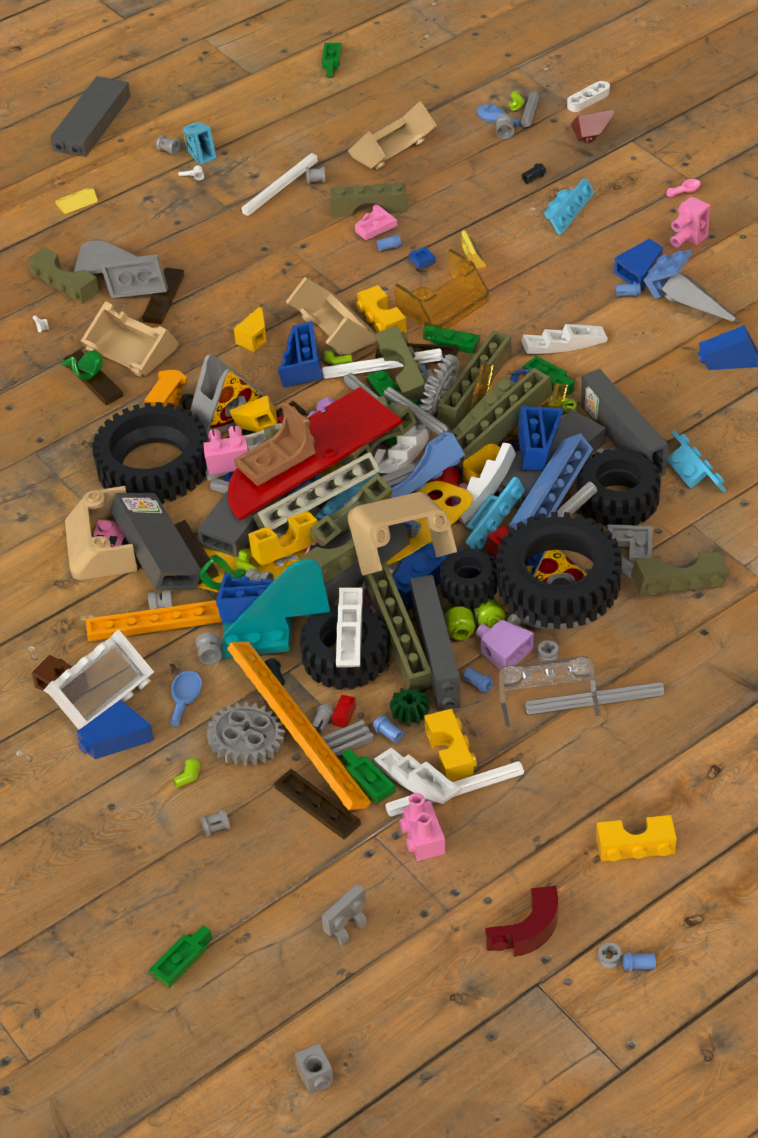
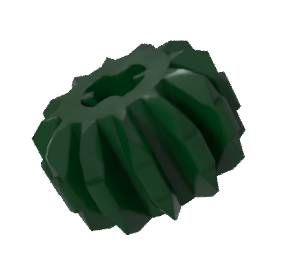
(409, 706)

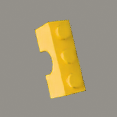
(374, 305)
(269, 547)
(445, 730)
(618, 844)

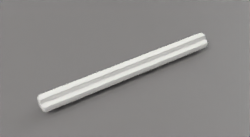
(279, 184)
(378, 364)
(467, 785)

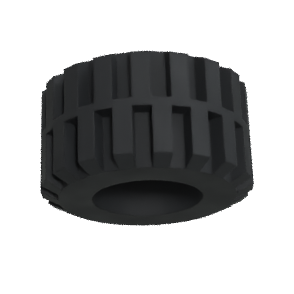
(468, 578)

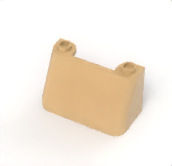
(128, 341)

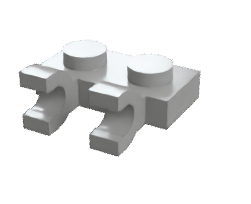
(344, 910)

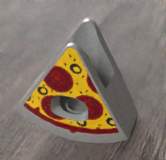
(220, 391)
(557, 569)

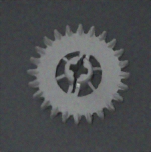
(440, 383)

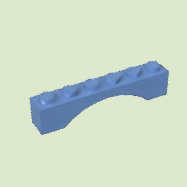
(439, 454)

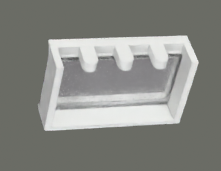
(100, 680)

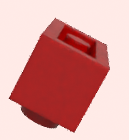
(344, 711)

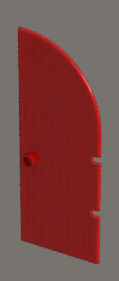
(337, 433)

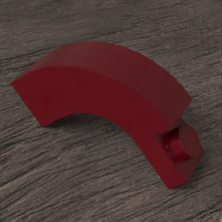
(531, 932)

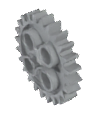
(245, 733)

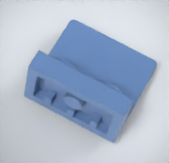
(664, 269)

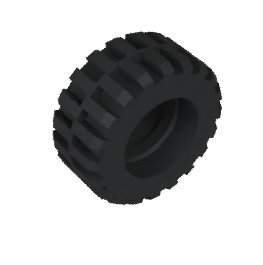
(622, 469)
(320, 661)

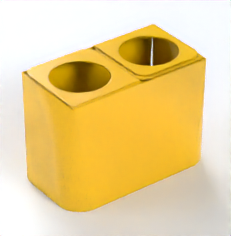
(475, 464)

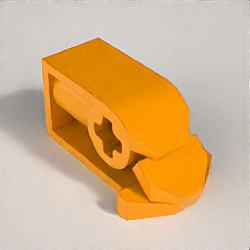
(168, 388)

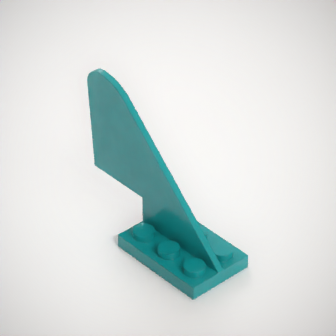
(264, 623)

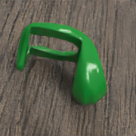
(90, 363)
(237, 573)

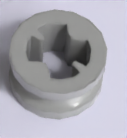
(550, 646)
(603, 951)

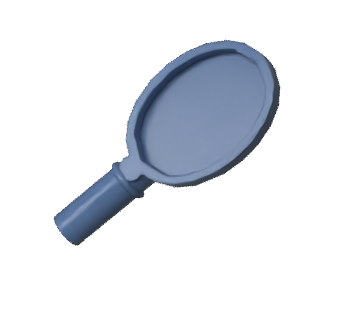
(490, 113)
(184, 691)

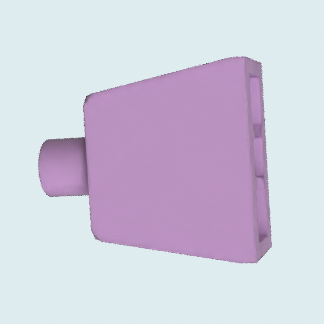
(504, 643)

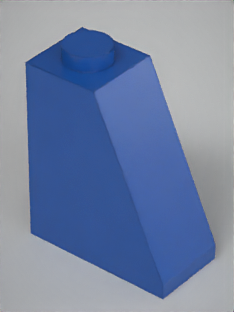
(637, 261)
(729, 350)
(114, 731)

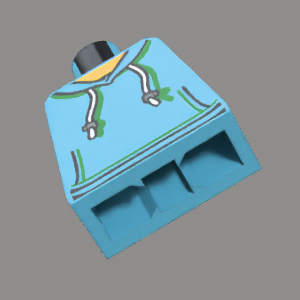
(199, 142)

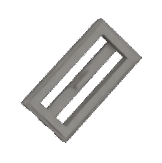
(345, 737)

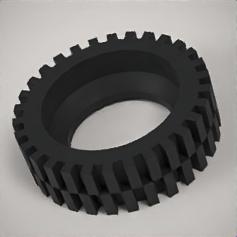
(149, 426)
(559, 602)

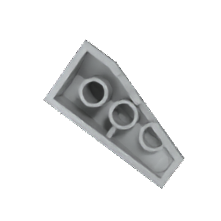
(690, 293)

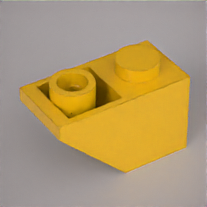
(251, 331)
(255, 414)

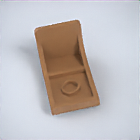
(282, 451)

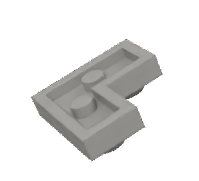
(636, 537)

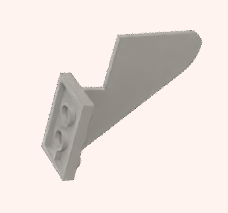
(123, 271)

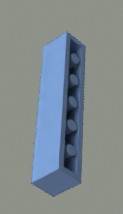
(554, 479)

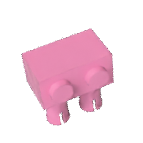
(692, 222)
(222, 452)
(422, 828)

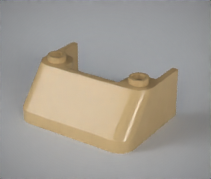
(394, 138)
(342, 325)
(371, 530)
(90, 555)

